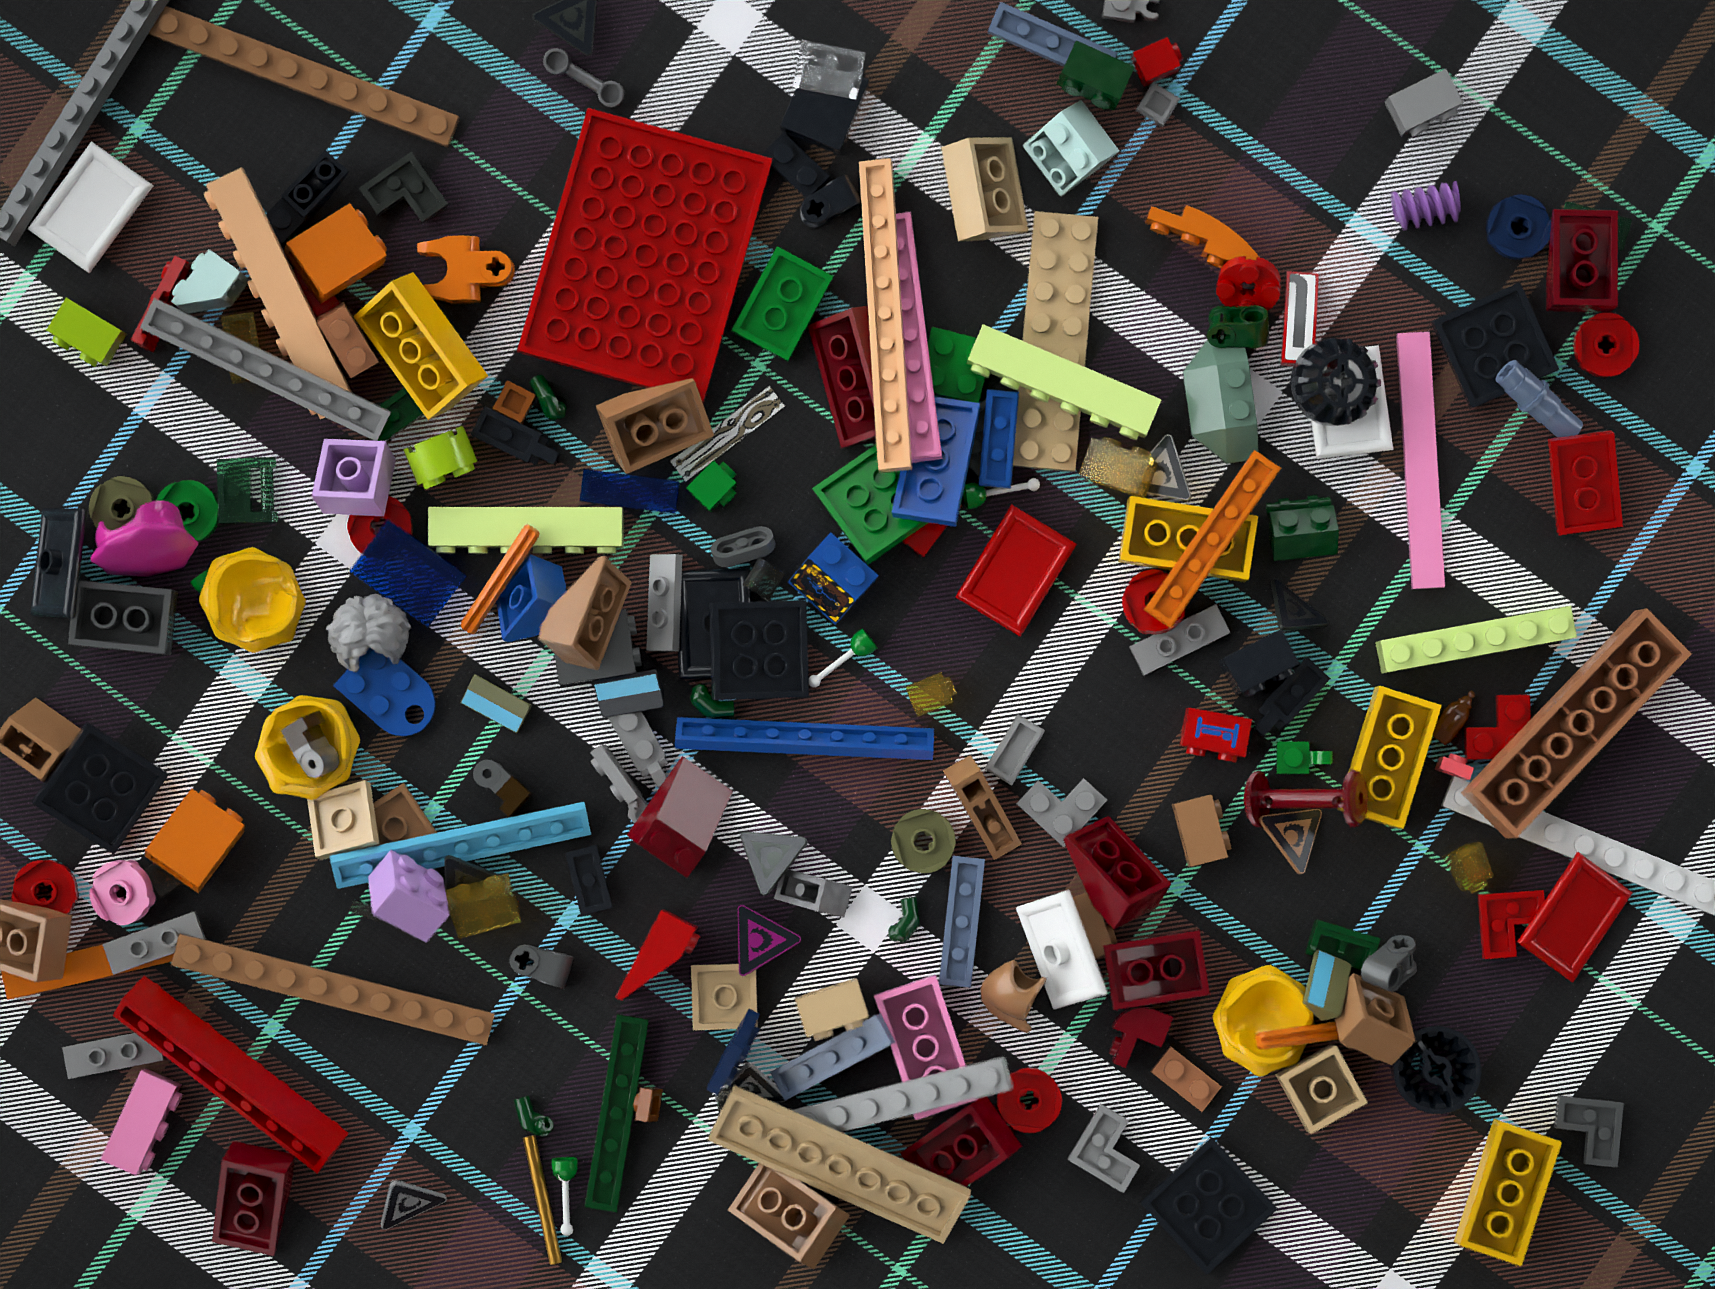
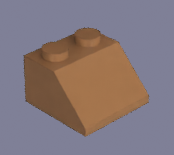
(1374, 1021)

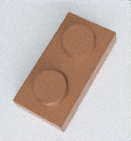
(1185, 1079)

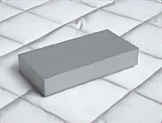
(1014, 749)

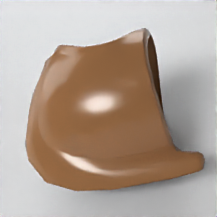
(1010, 994)

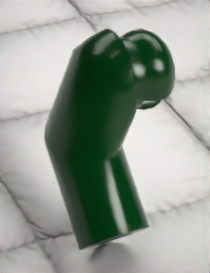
(550, 405)
(710, 708)
(908, 923)
(530, 1120)

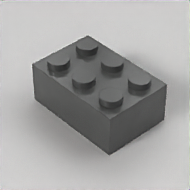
(124, 618)

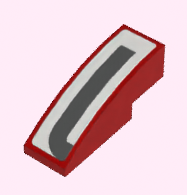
(1299, 315)

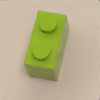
(85, 332)

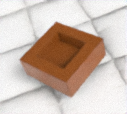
(514, 402)
(648, 1104)

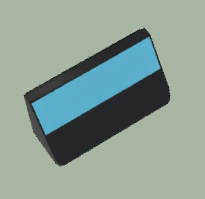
(629, 693)

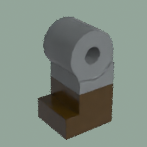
(493, 776)

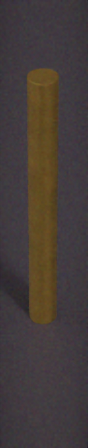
(542, 1199)

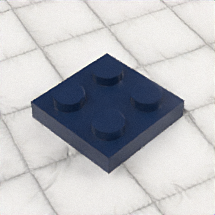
(735, 1052)

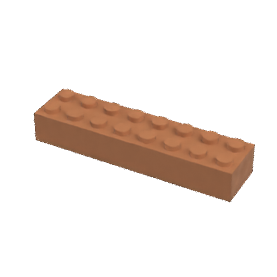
(1576, 723)

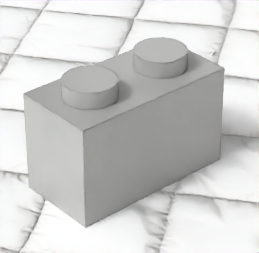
(1424, 103)

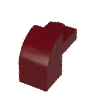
(1138, 1023)

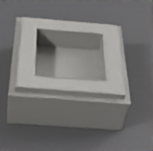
(1157, 104)

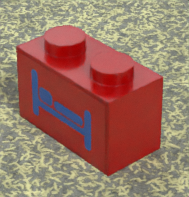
(1215, 733)

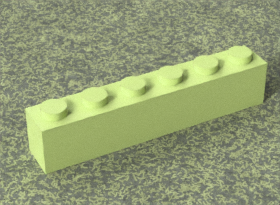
(1064, 382)
(499, 527)
(1476, 639)

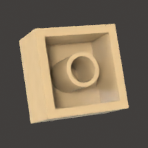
(832, 1008)
(1321, 1088)

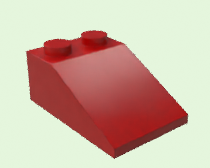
(663, 946)

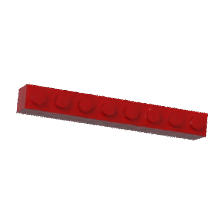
(230, 1074)

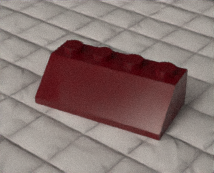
(846, 371)

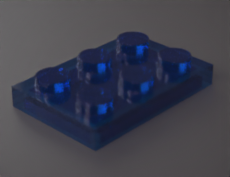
(407, 572)

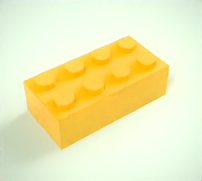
(420, 345)
(1161, 531)
(1393, 752)
(1507, 1192)

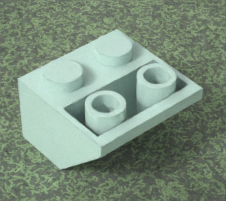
(1070, 147)
(210, 285)

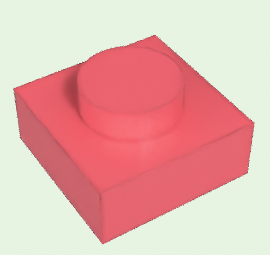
(1454, 766)

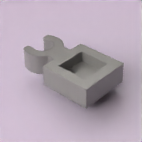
(1126, 9)

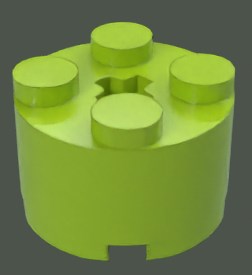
(441, 456)

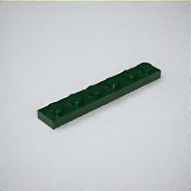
(616, 1113)

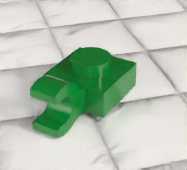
(1296, 757)

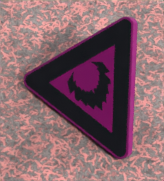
(760, 940)

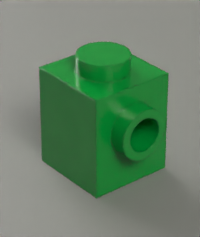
(714, 485)

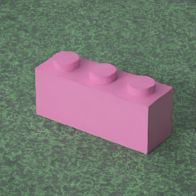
(142, 1122)

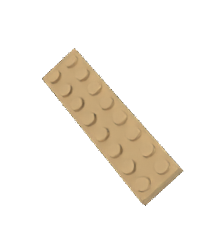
(1057, 323)
(839, 1164)

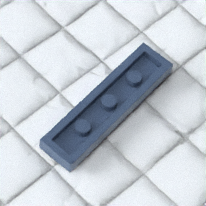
(1037, 35)
(961, 921)
(832, 1057)

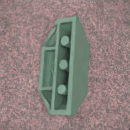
(1222, 402)

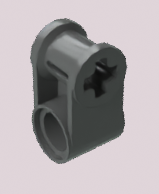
(1391, 964)
(548, 965)

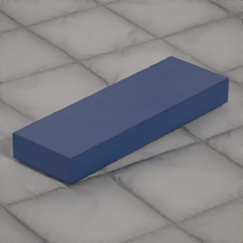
(998, 439)

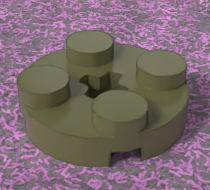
(113, 492)
(907, 831)

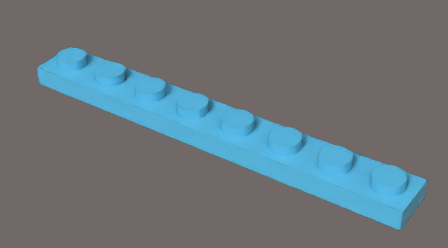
(468, 842)

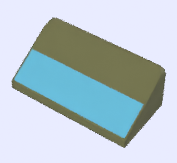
(496, 703)
(1326, 985)

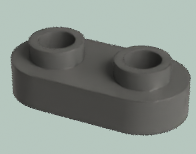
(743, 546)

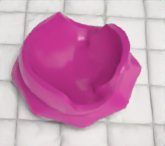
(147, 544)

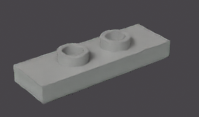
(664, 602)
(1181, 640)
(150, 943)
(108, 1055)

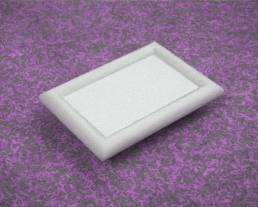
(90, 207)
(1364, 434)
(1061, 949)

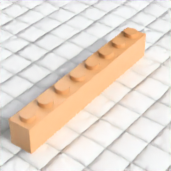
(272, 277)

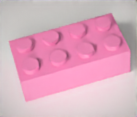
(921, 1032)

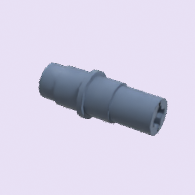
(1538, 400)

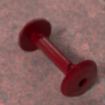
(1353, 795)

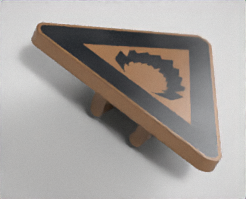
(1293, 834)

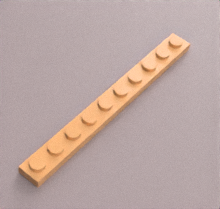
(885, 316)

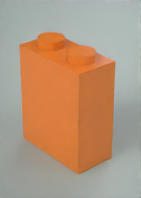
(336, 252)
(195, 839)

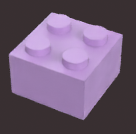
(353, 477)
(408, 895)

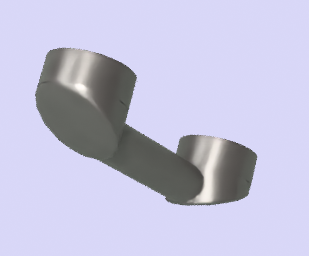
(559, 63)

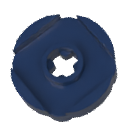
(1535, 219)

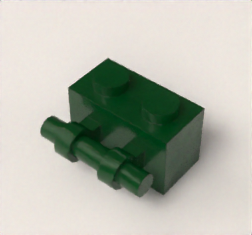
(1094, 76)
(1302, 528)

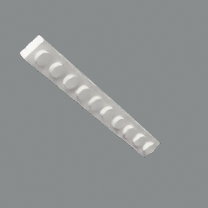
(1604, 852)

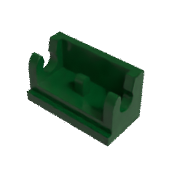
(1342, 943)

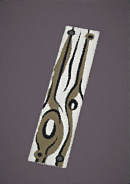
(728, 433)

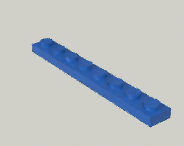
(804, 738)

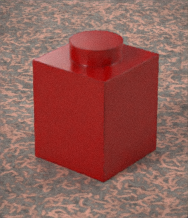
(1156, 61)

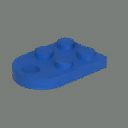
(387, 692)

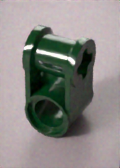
(1241, 327)

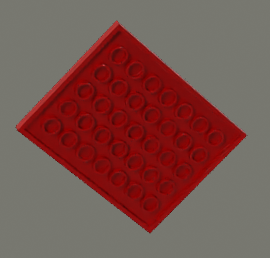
(644, 254)

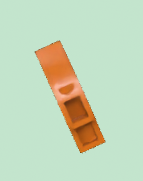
(1198, 227)

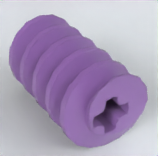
(1426, 205)

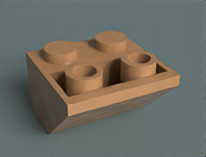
(37, 738)

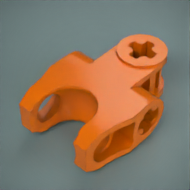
(466, 269)

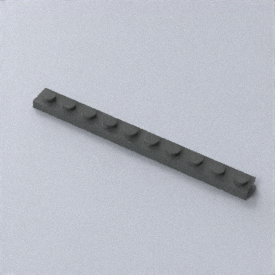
(77, 117)

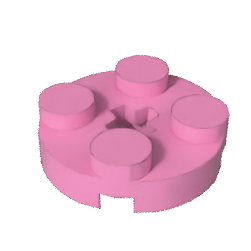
(137, 885)

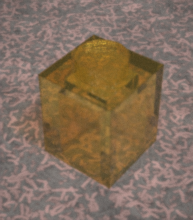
(930, 694)

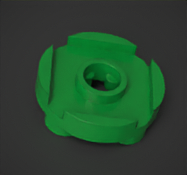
(204, 505)

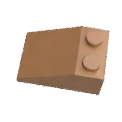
(654, 423)
(586, 615)
(33, 941)
(789, 1214)

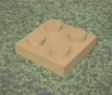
(343, 820)
(721, 996)

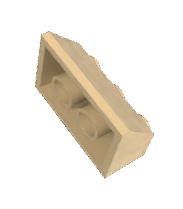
(984, 188)

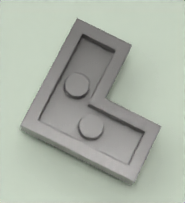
(1058, 816)
(1096, 1153)

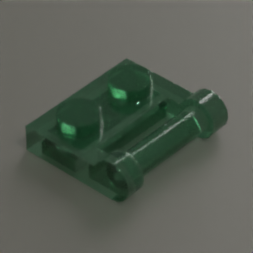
(236, 490)

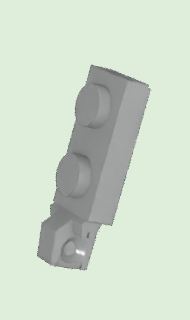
(641, 745)
(622, 786)

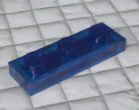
(629, 491)

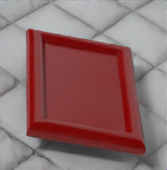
(1016, 570)
(1575, 917)

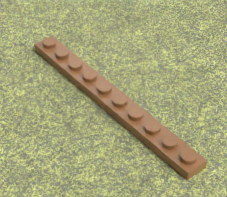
(305, 76)
(332, 989)

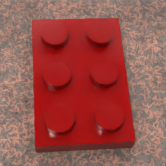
(1585, 482)

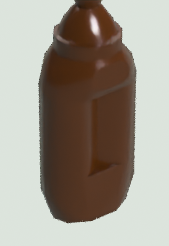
(1453, 719)

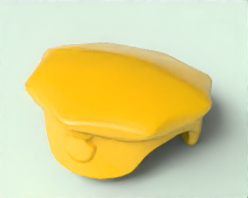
(252, 600)
(278, 760)
(1259, 1003)

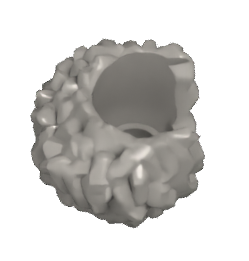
(367, 624)

